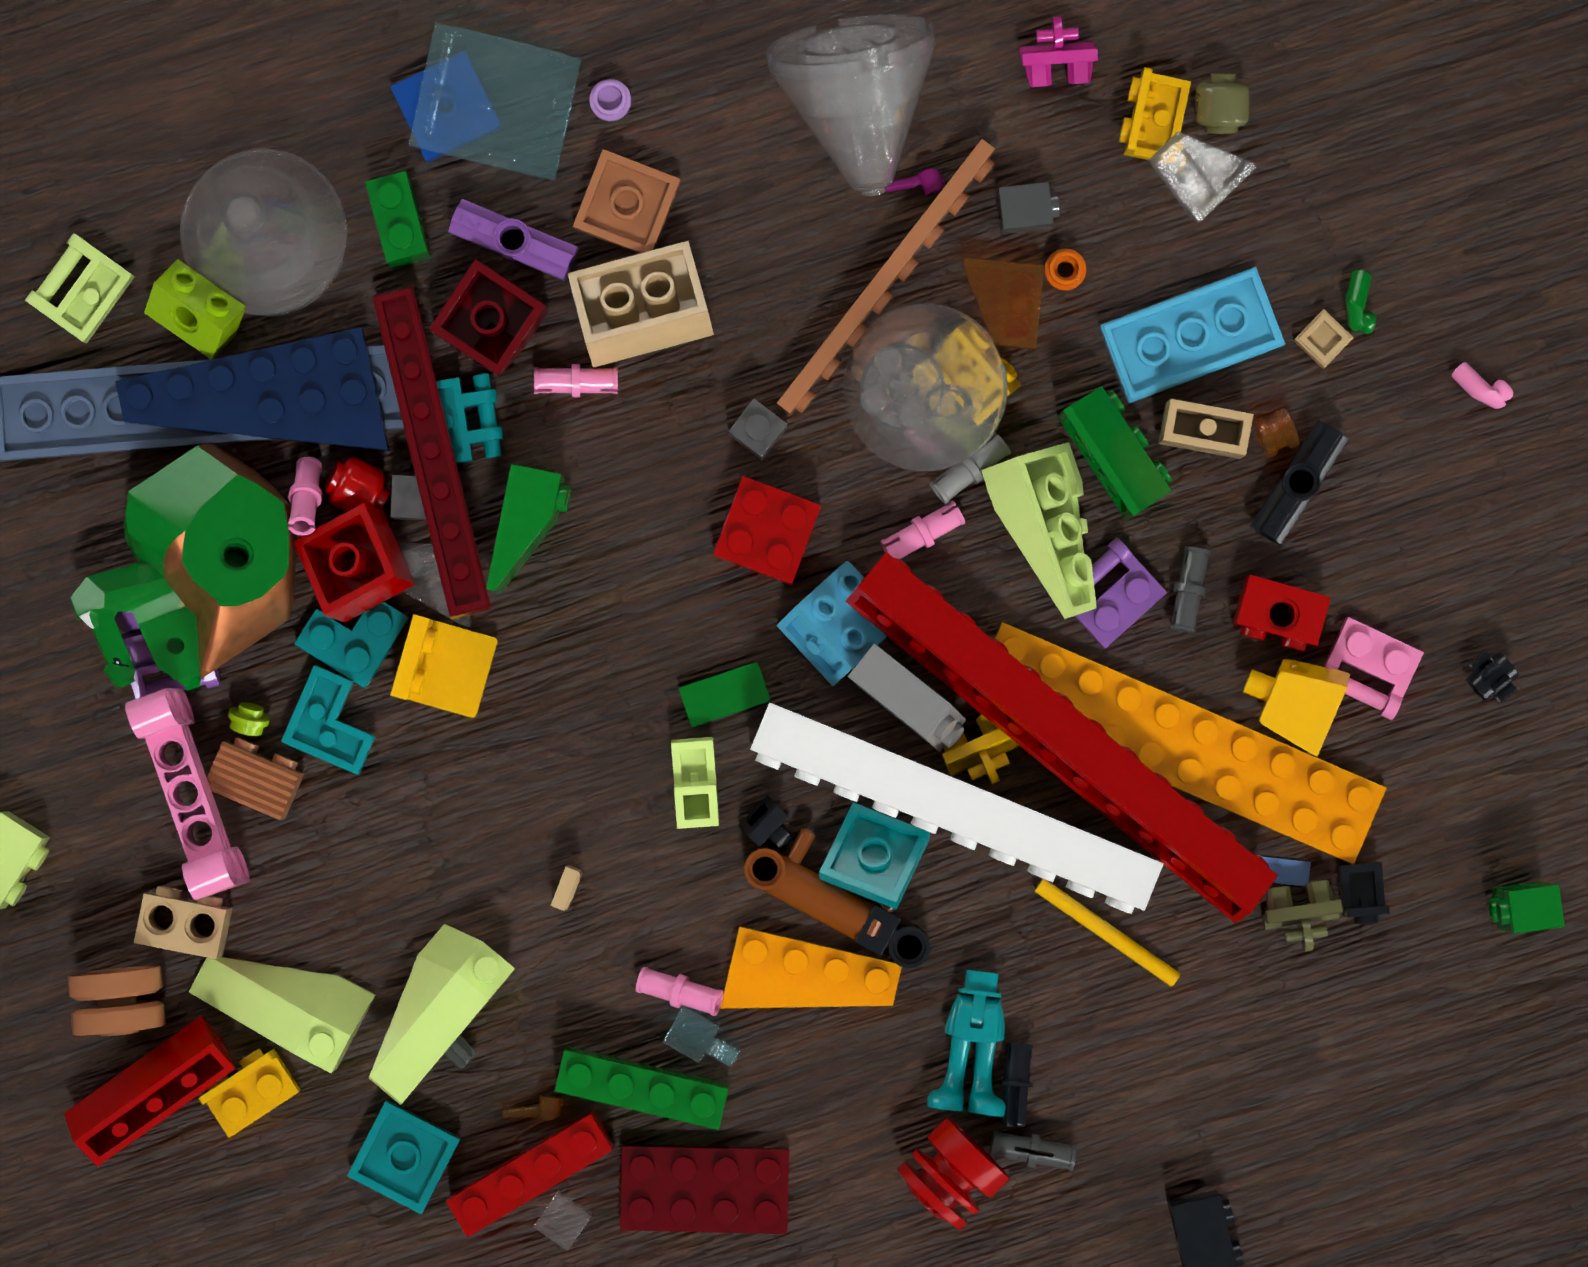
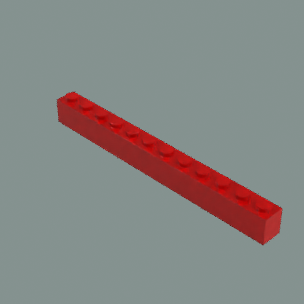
(1062, 738)

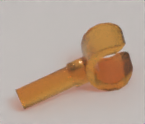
(548, 1109)

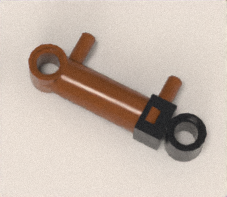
(838, 908)

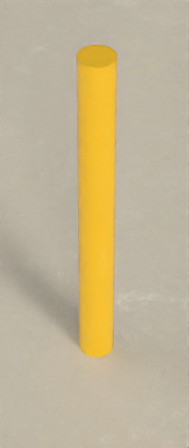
(1107, 932)

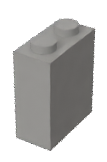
(908, 698)

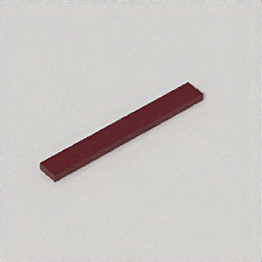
(431, 452)

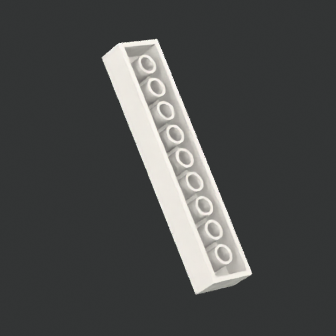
(956, 806)

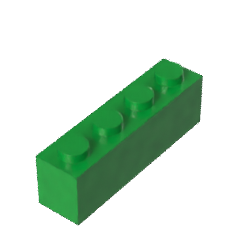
(642, 1087)

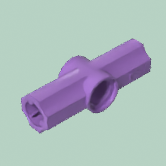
(488, 229)

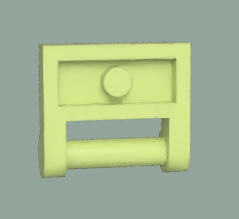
(91, 294)

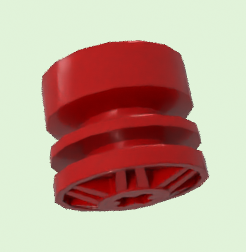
(953, 1174)

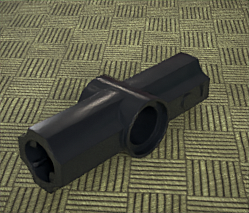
(1314, 460)

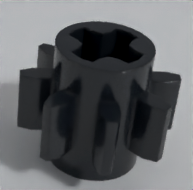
(1492, 677)

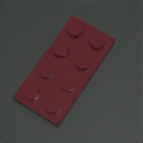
(704, 1189)

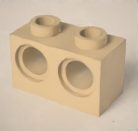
(182, 933)

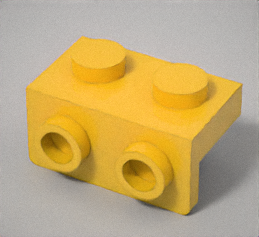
(1156, 113)

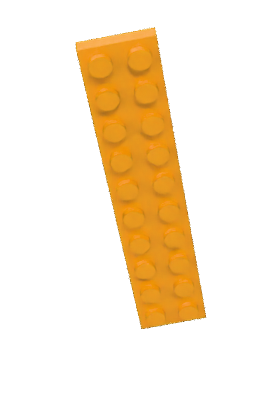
(1211, 753)

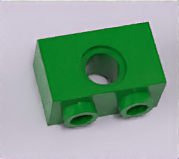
(1526, 907)

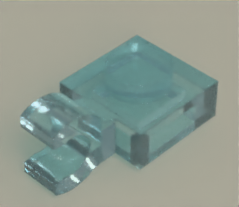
(695, 1035)

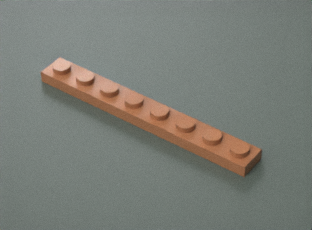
(899, 266)

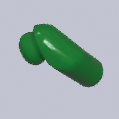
(1355, 303)

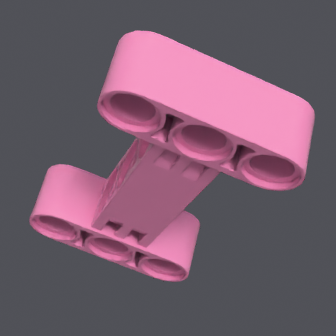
(164, 719)

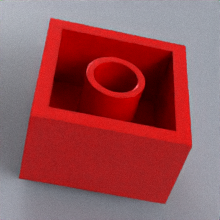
(767, 530)
(354, 562)

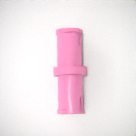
(576, 380)
(305, 496)
(923, 531)
(679, 991)

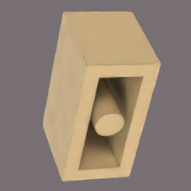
(1205, 428)

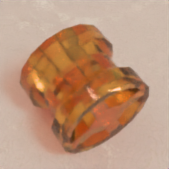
(1276, 432)

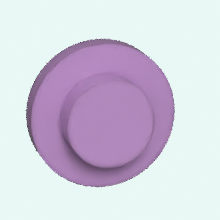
(610, 100)

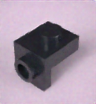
(1362, 892)

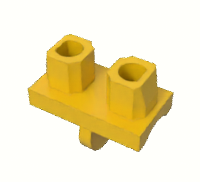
(980, 755)

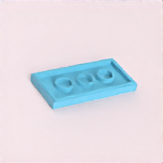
(1192, 335)

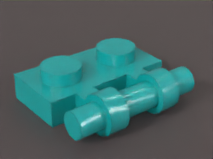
(454, 407)

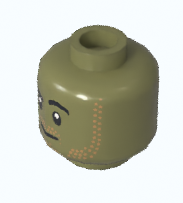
(1222, 104)

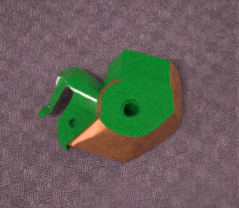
(207, 573)

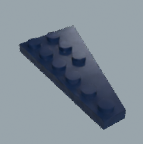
(289, 392)

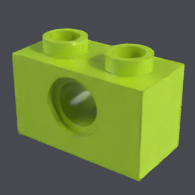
(194, 309)

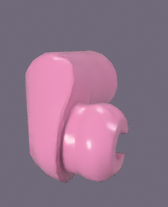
(1479, 389)

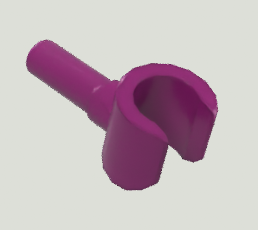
(929, 179)

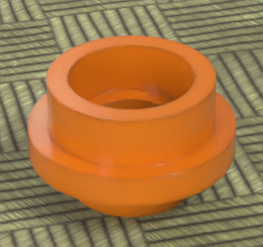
(1065, 256)

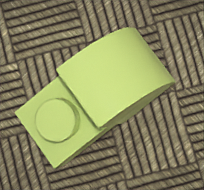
(695, 782)

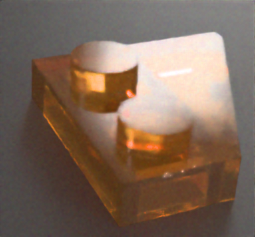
(1007, 299)

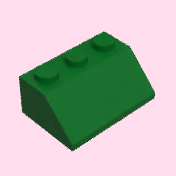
(1115, 452)

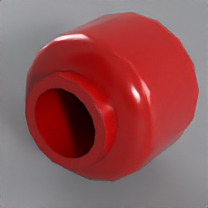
(355, 484)

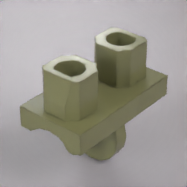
(1320, 908)

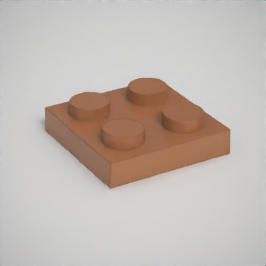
(626, 203)

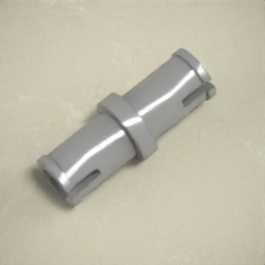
(969, 470)

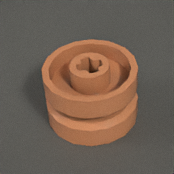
(116, 1000)

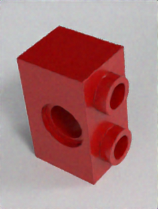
(1305, 607)

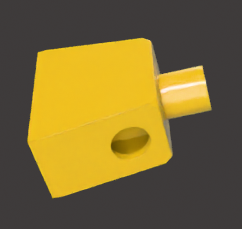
(1299, 701)

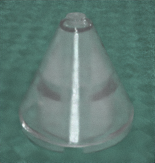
(857, 89)
(265, 230)

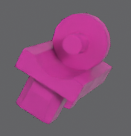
(1077, 56)

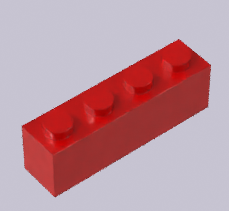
(149, 1091)
(530, 1173)

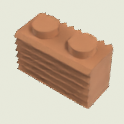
(255, 779)

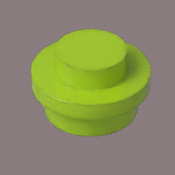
(248, 719)

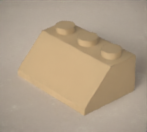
(640, 304)

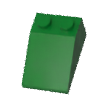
(527, 516)

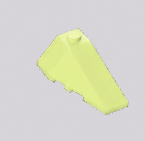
(1040, 510)
(442, 996)
(292, 1007)

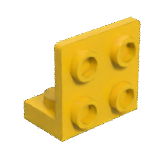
(444, 666)

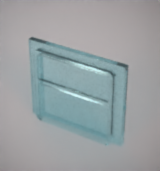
(494, 101)

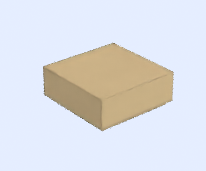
(1323, 338)
(566, 888)

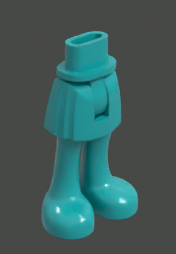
(978, 1019)

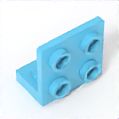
(829, 629)

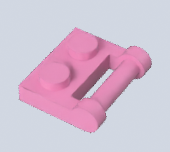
(1379, 657)

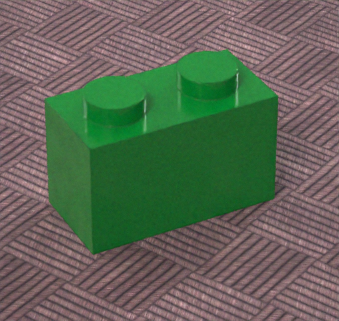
(398, 219)

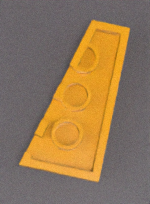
(795, 973)

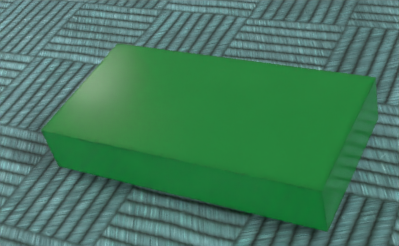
(724, 694)

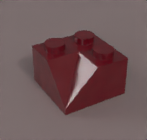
(488, 318)

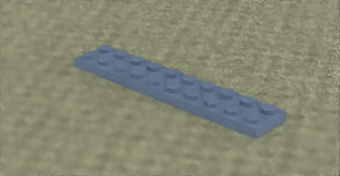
(83, 415)

